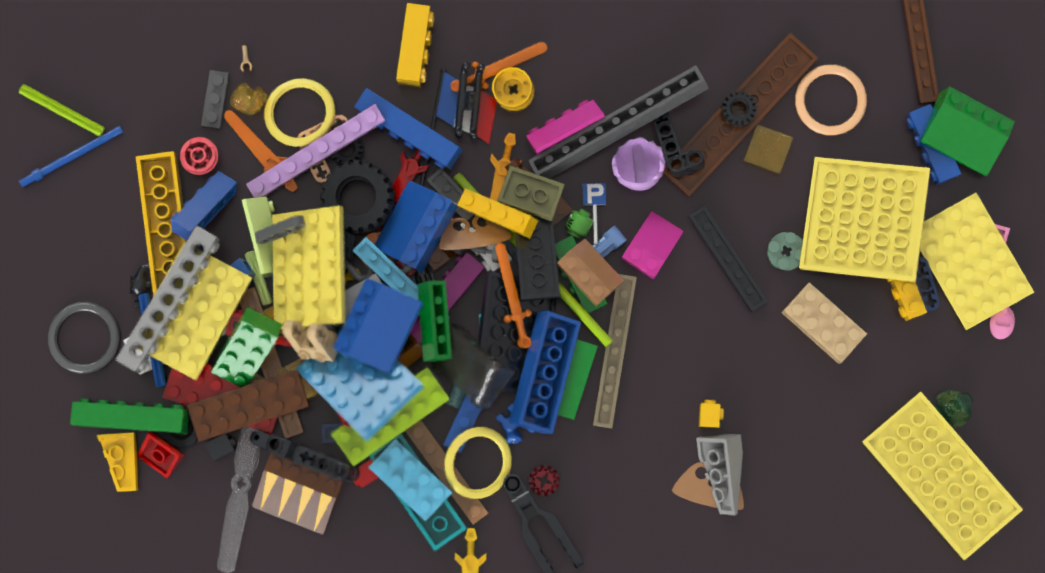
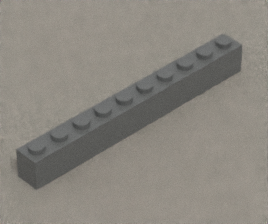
(619, 123)

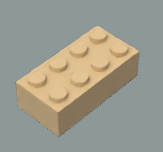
(824, 323)

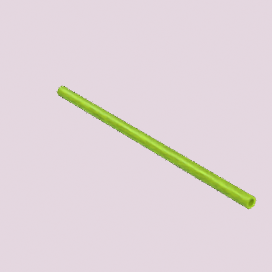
(564, 294)

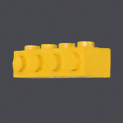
(908, 298)

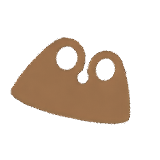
(465, 239)
(697, 489)

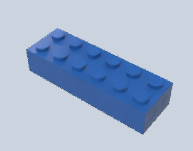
(545, 372)

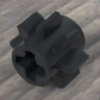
(423, 277)

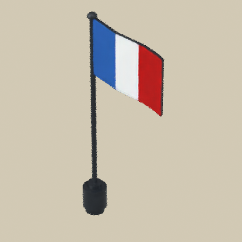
(446, 108)

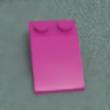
(652, 245)

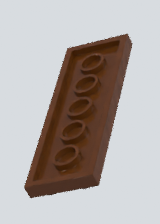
(248, 405)

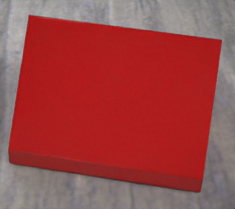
(160, 454)

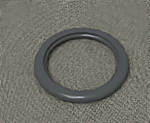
(105, 359)

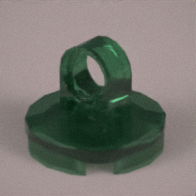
(954, 406)

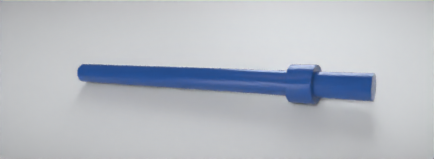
(38, 174)

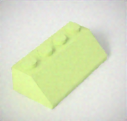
(259, 216)

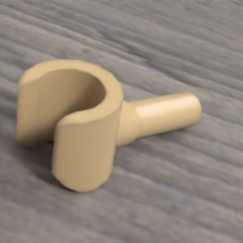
(245, 59)

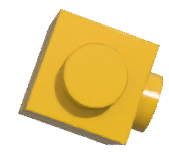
(710, 414)

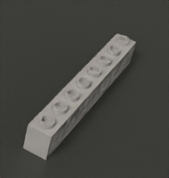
(147, 321)

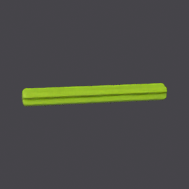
(61, 110)

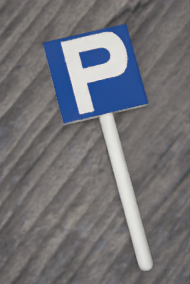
(594, 195)

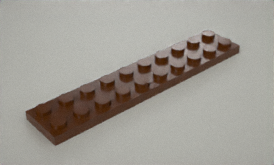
(767, 87)

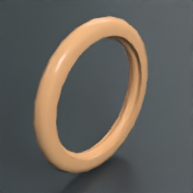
(861, 99)

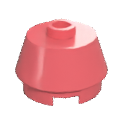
(199, 155)

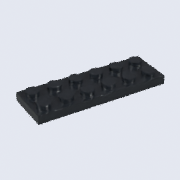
(538, 262)

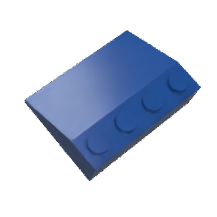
(416, 226)
(378, 326)

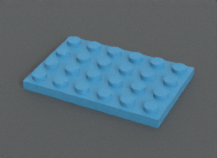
(360, 392)

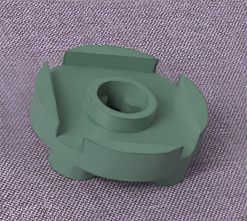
(775, 248)

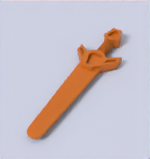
(256, 146)

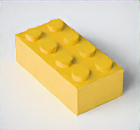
(414, 45)

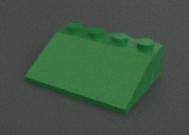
(966, 130)

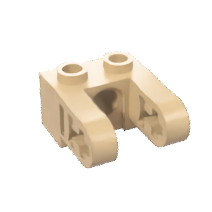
(311, 342)

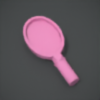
(1002, 323)

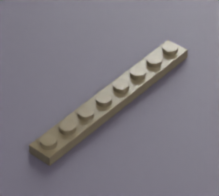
(614, 352)

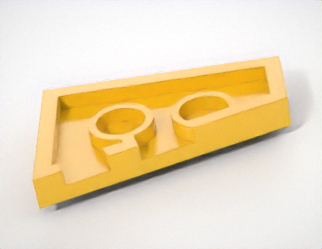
(122, 459)

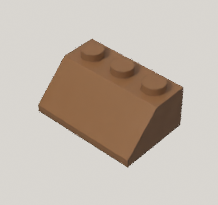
(590, 272)

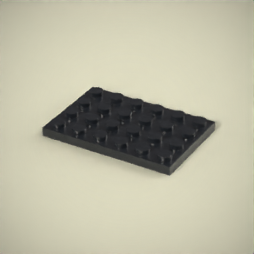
(500, 337)

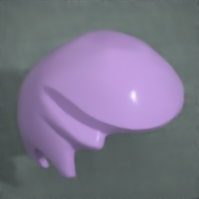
(638, 164)

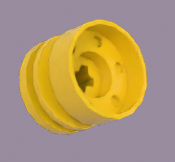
(513, 78)

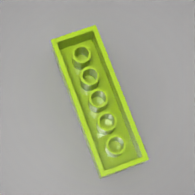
(422, 404)

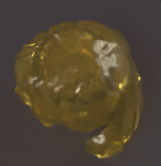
(248, 100)

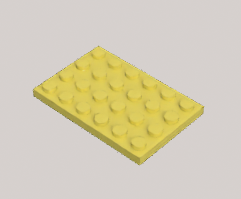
(972, 262)
(310, 269)
(201, 317)

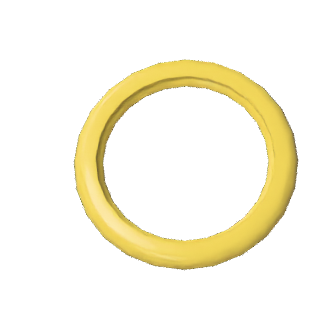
(298, 83)
(452, 450)

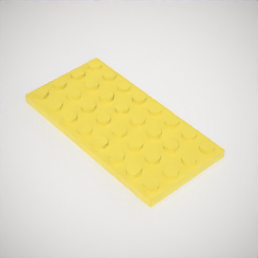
(942, 475)

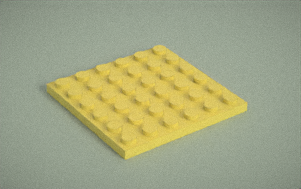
(865, 219)

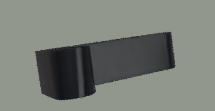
(677, 156)

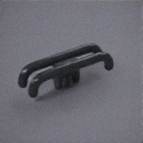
(468, 100)

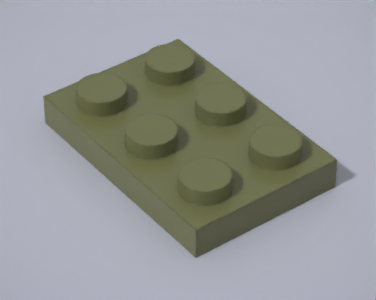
(530, 193)

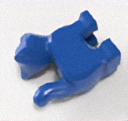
(512, 435)

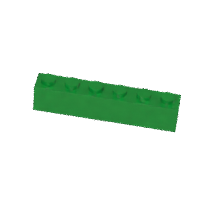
(129, 417)

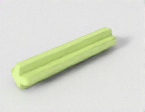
(258, 279)

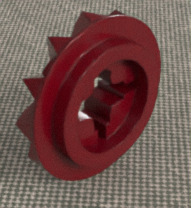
(535, 484)

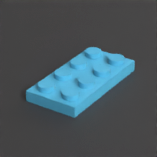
(410, 480)

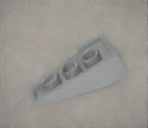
(723, 463)

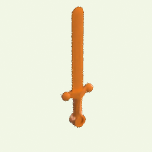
(507, 62)
(517, 315)

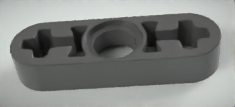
(280, 229)

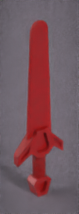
(409, 170)

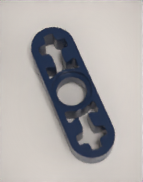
(934, 296)

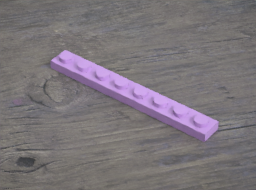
(316, 152)

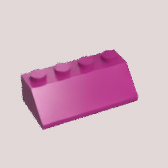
(563, 127)

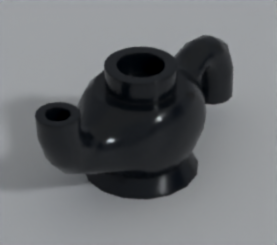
(139, 284)

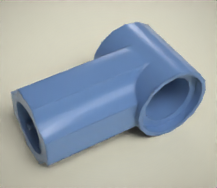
(610, 241)

